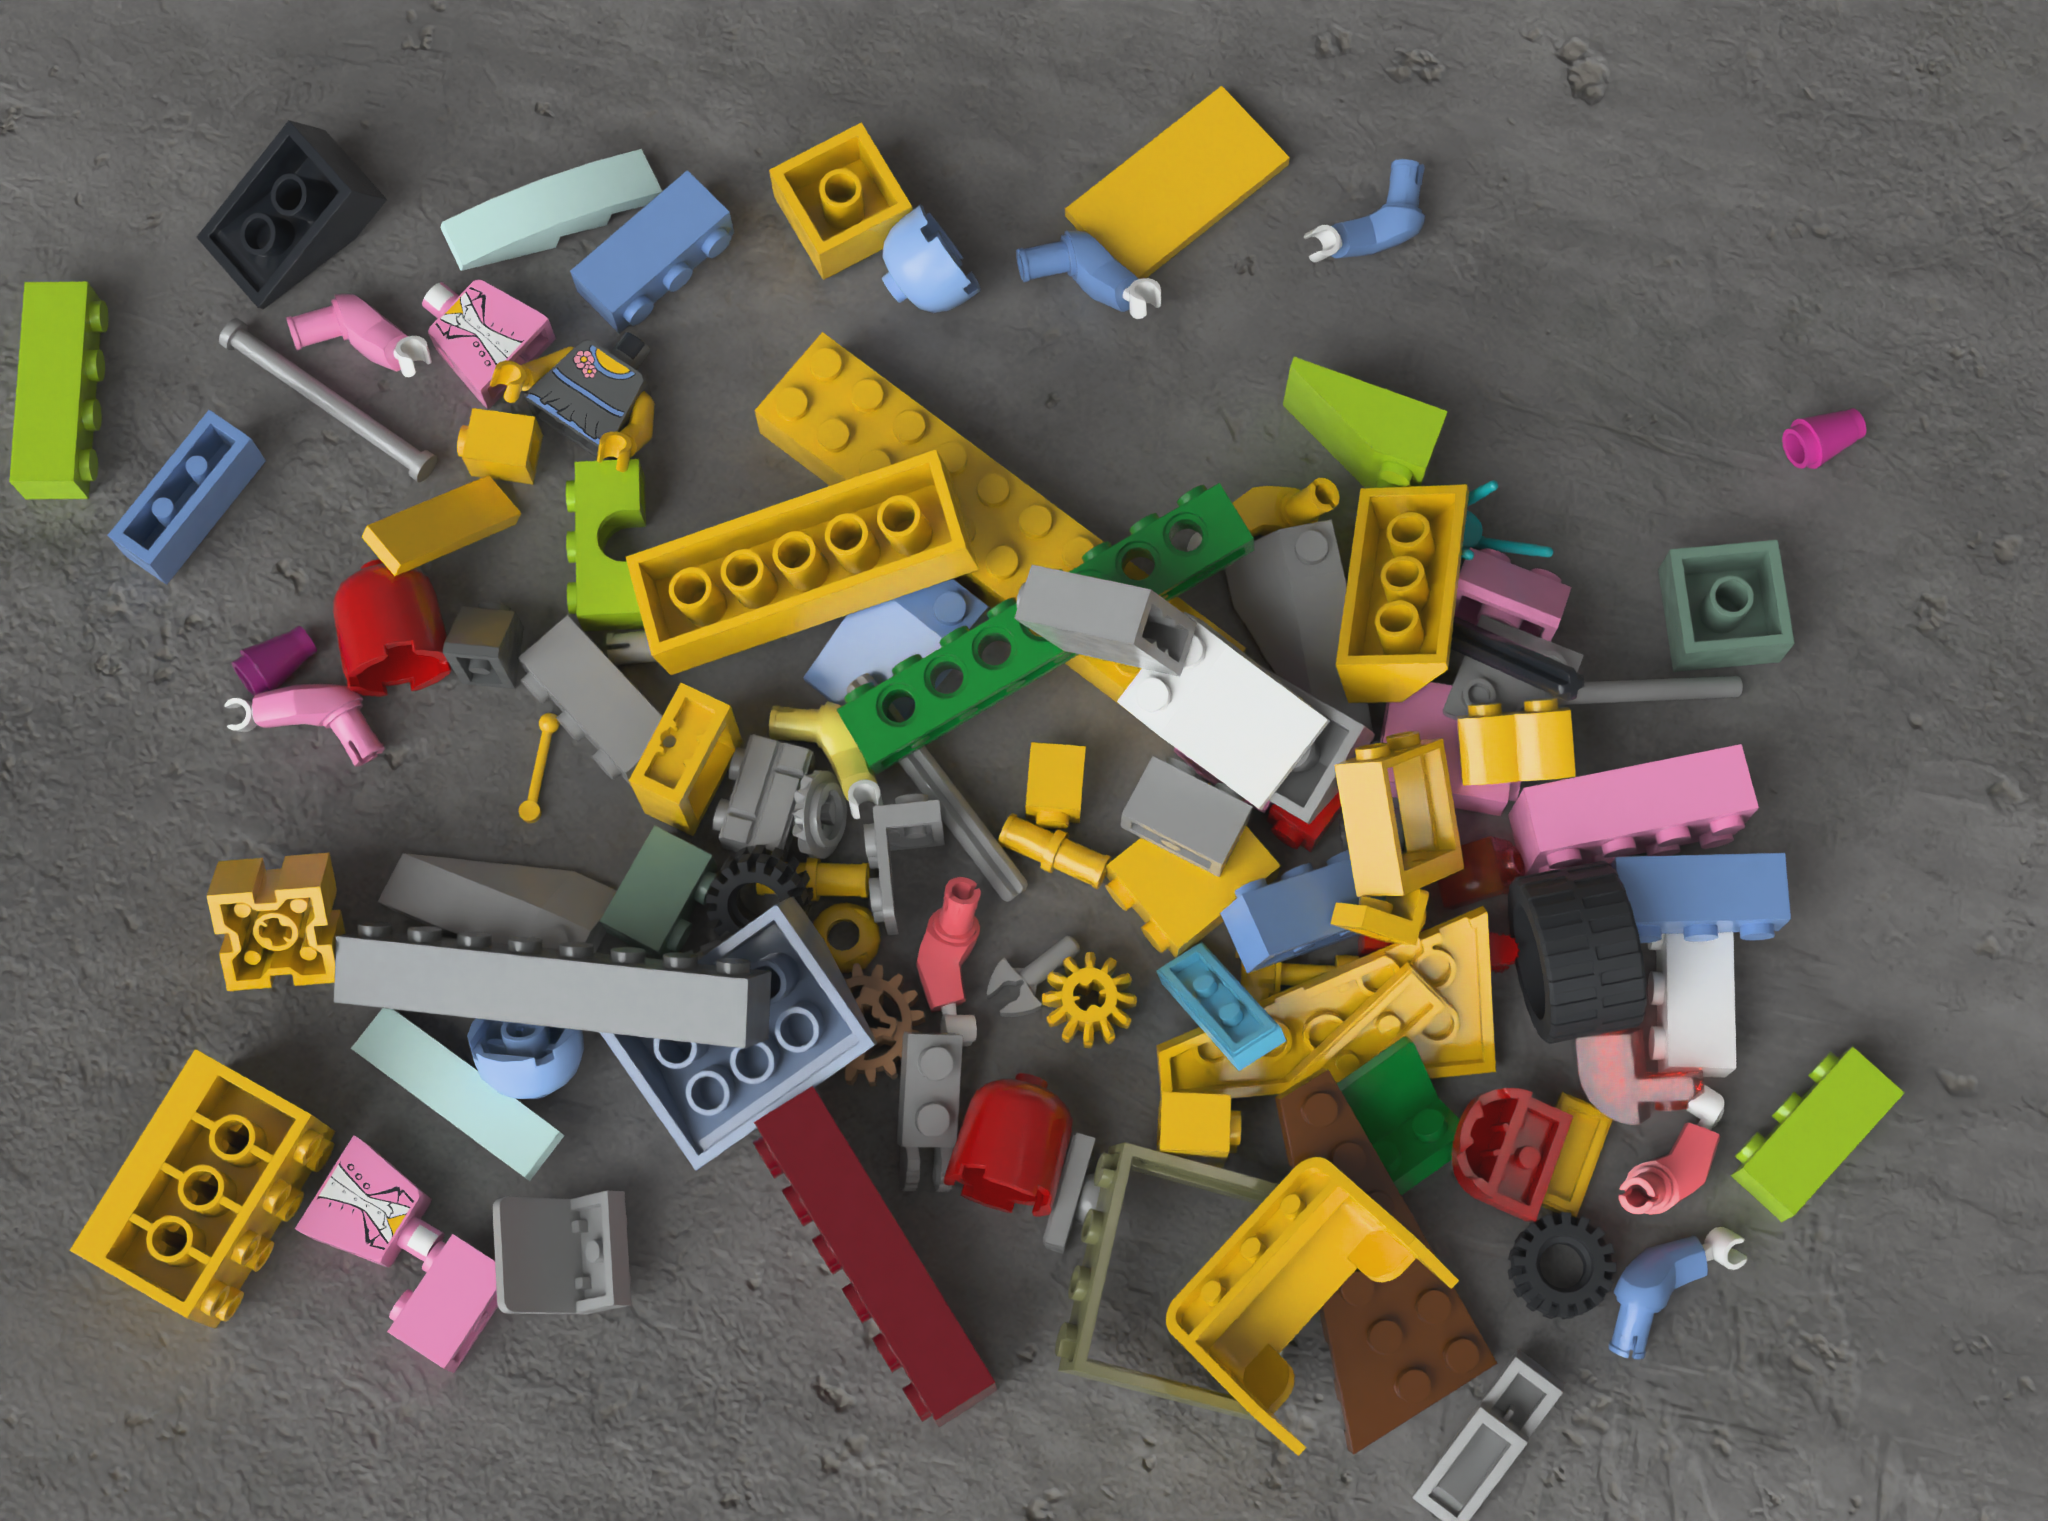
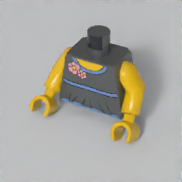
(588, 396)

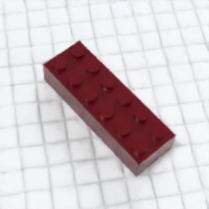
(876, 1257)

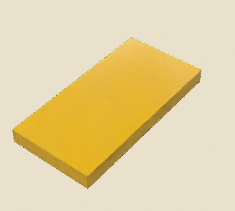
(1179, 184)

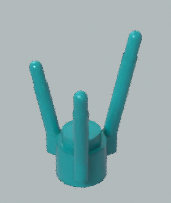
(1473, 532)

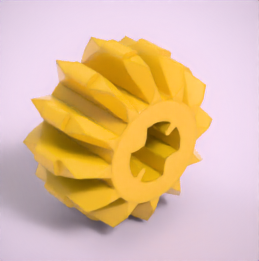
(1095, 1017)

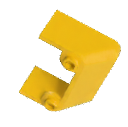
(1280, 1275)

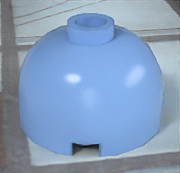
(925, 265)
(524, 1058)

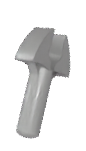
(1030, 977)

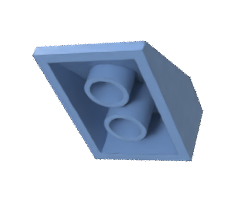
(889, 633)

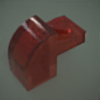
(1617, 1079)

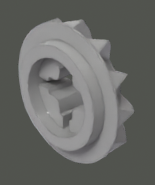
(819, 814)

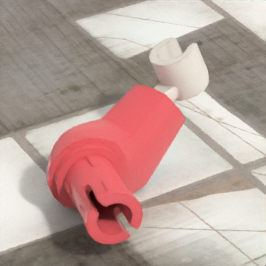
(944, 949)
(1673, 1177)

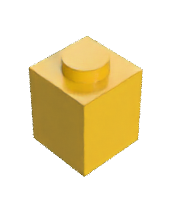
(500, 445)
(1055, 784)

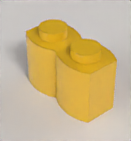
(1516, 744)

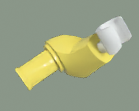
(831, 734)

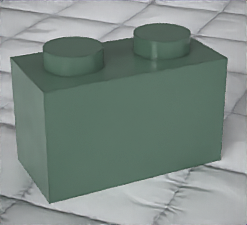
(660, 894)

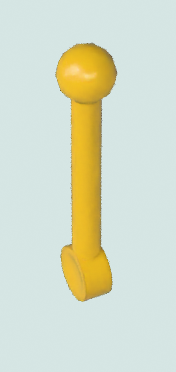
(529, 809)

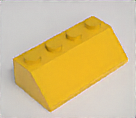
(1401, 590)

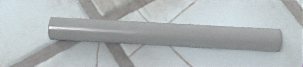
(1656, 690)

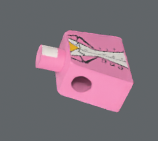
(482, 330)
(370, 1209)

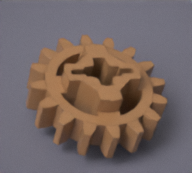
(889, 1029)

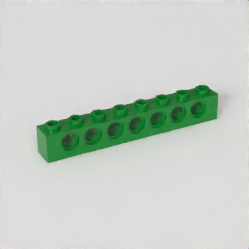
(1031, 657)

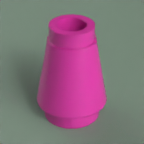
(1821, 437)

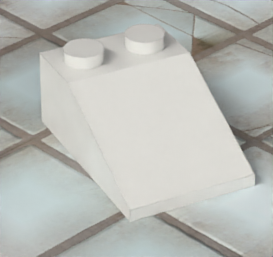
(1227, 715)

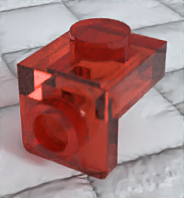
(1487, 872)

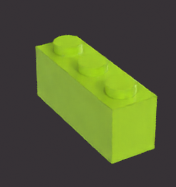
(1815, 1132)

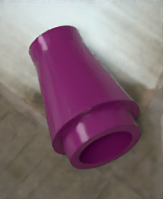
(273, 661)

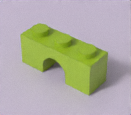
(602, 506)

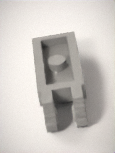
(928, 1104)

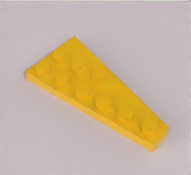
(1456, 1043)

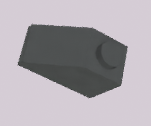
(485, 645)

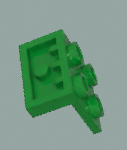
(1401, 1114)

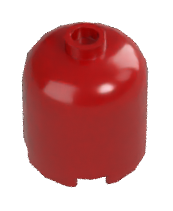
(389, 630)
(1012, 1145)

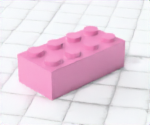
(1634, 810)

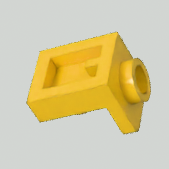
(1389, 921)

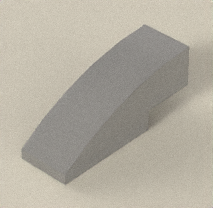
(1489, 1439)

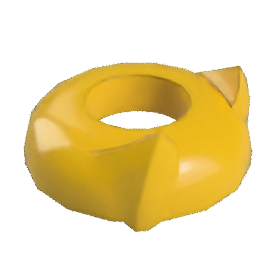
(869, 932)

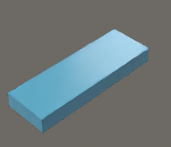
(1221, 1006)

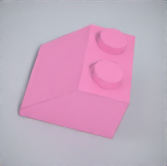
(1510, 594)

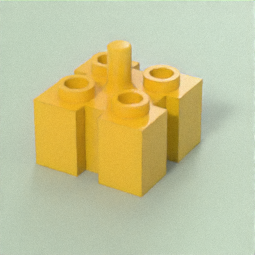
(276, 920)

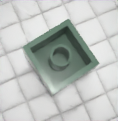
(1725, 605)

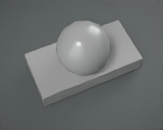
(1074, 1194)

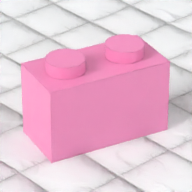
(448, 1304)

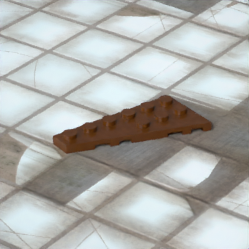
(1389, 1341)

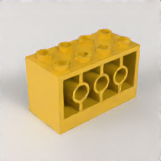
(170, 1185)

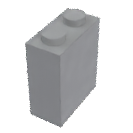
(1105, 620)

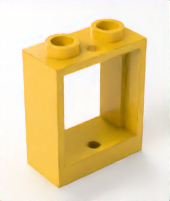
(682, 779)
(1424, 808)

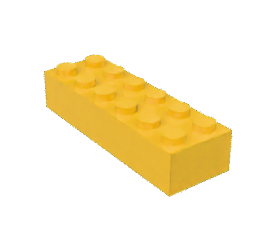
(801, 563)

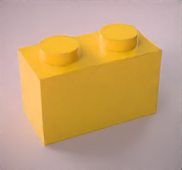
(1198, 1127)

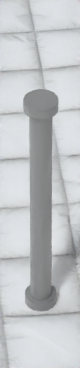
(236, 336)

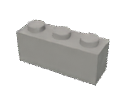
(592, 697)

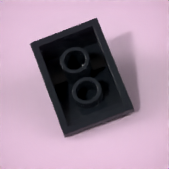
(290, 213)

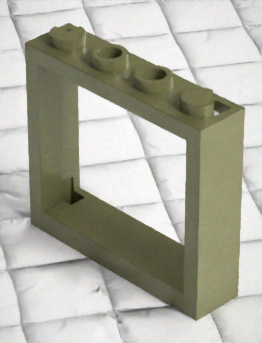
(1089, 1279)

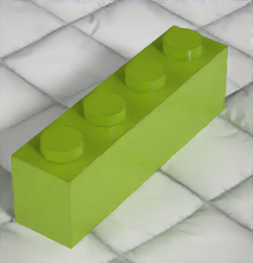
(58, 390)

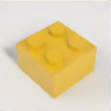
(840, 199)

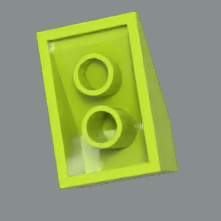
(1366, 428)

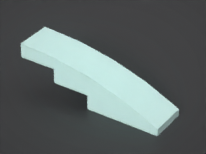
(552, 207)
(457, 1092)

